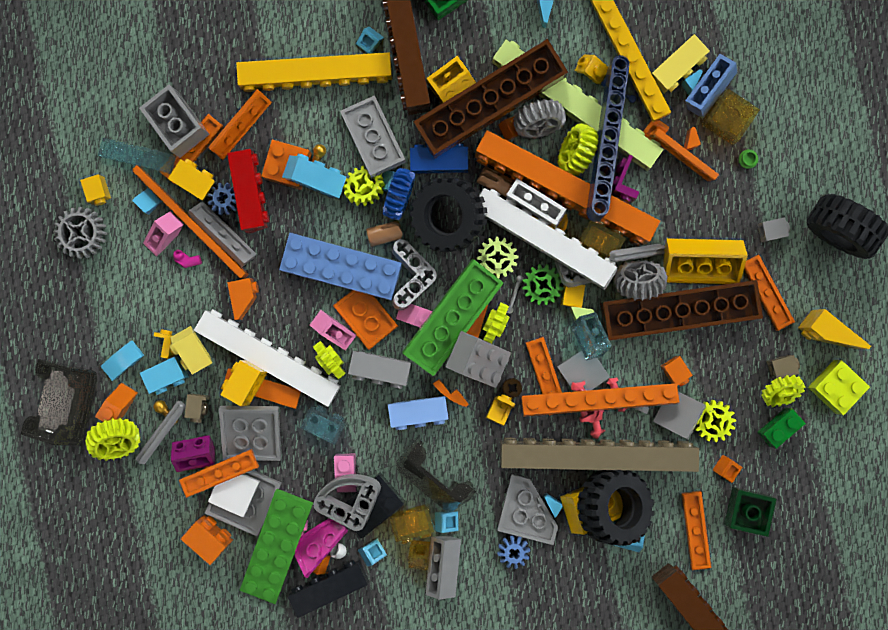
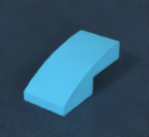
(122, 360)

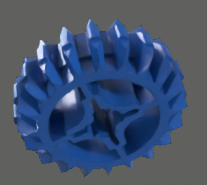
(399, 194)

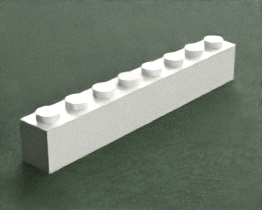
(548, 240)
(267, 357)

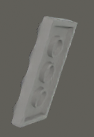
(373, 136)

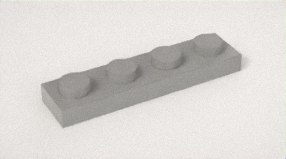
(221, 234)

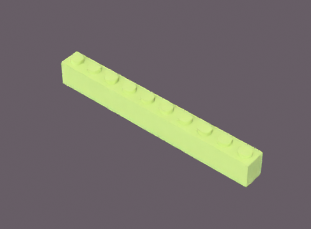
(587, 111)

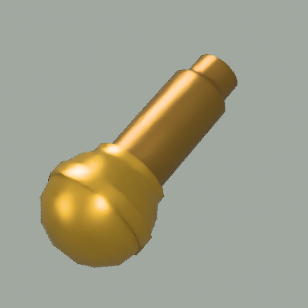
(318, 151)
(161, 407)

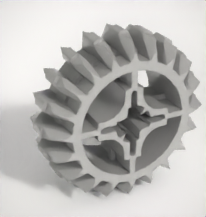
(539, 119)
(68, 244)
(640, 279)

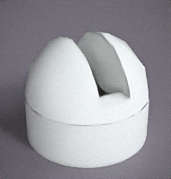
(338, 551)

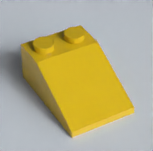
(824, 327)
(570, 502)

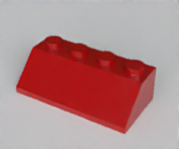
(247, 190)

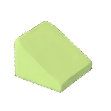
(576, 312)

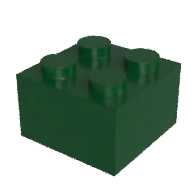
(750, 511)

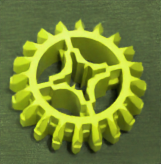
(578, 149)
(112, 439)

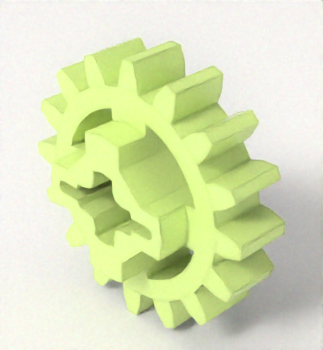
(497, 249)

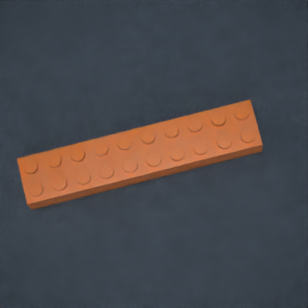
(562, 187)

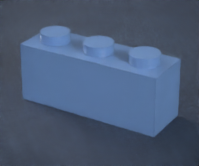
(711, 86)

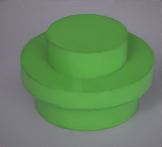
(748, 159)

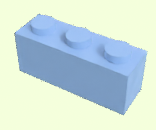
(418, 412)

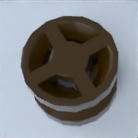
(509, 385)

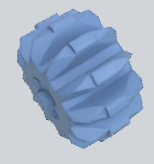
(218, 195)
(505, 552)

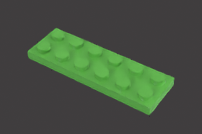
(452, 315)
(276, 546)

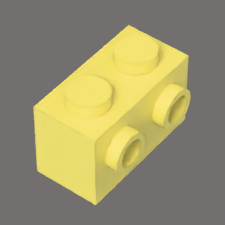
(191, 350)

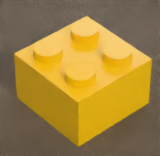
(191, 179)
(243, 383)

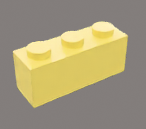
(680, 64)

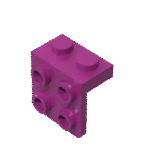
(621, 191)

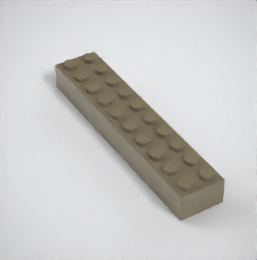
(599, 455)

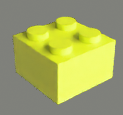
(839, 387)

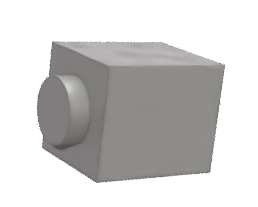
(773, 229)

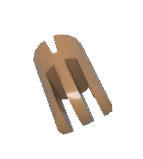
(495, 180)
(384, 233)

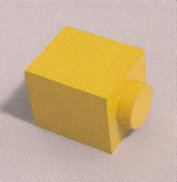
(95, 190)
(573, 296)

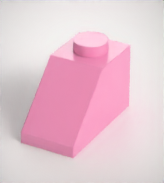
(162, 233)
(414, 315)
(332, 330)
(344, 465)

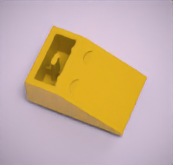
(450, 80)

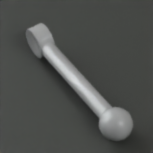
(519, 280)

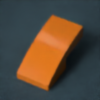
(455, 396)

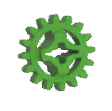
(537, 292)

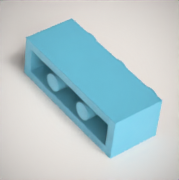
(314, 175)

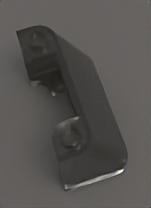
(63, 404)
(447, 498)

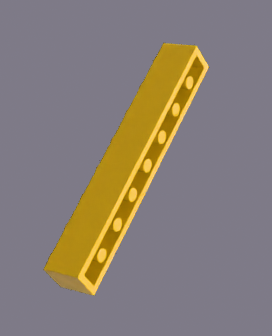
(314, 71)

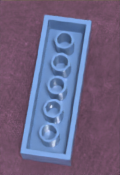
(340, 266)

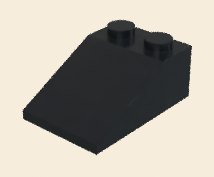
(386, 504)

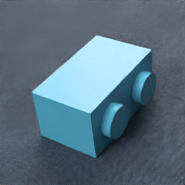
(163, 375)

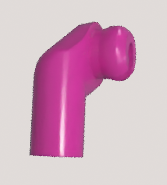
(186, 261)

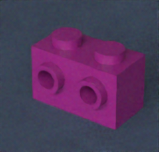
(193, 453)

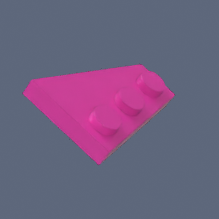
(317, 544)

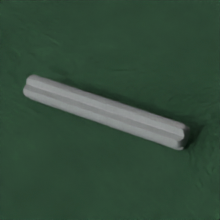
(636, 252)
(160, 432)

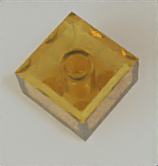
(730, 117)
(601, 239)
(412, 523)

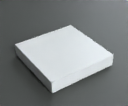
(235, 494)

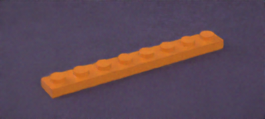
(600, 399)

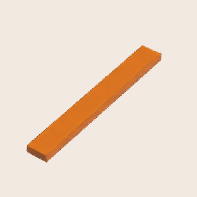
(182, 214)

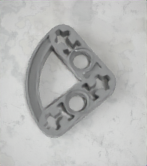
(355, 511)

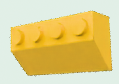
(704, 261)

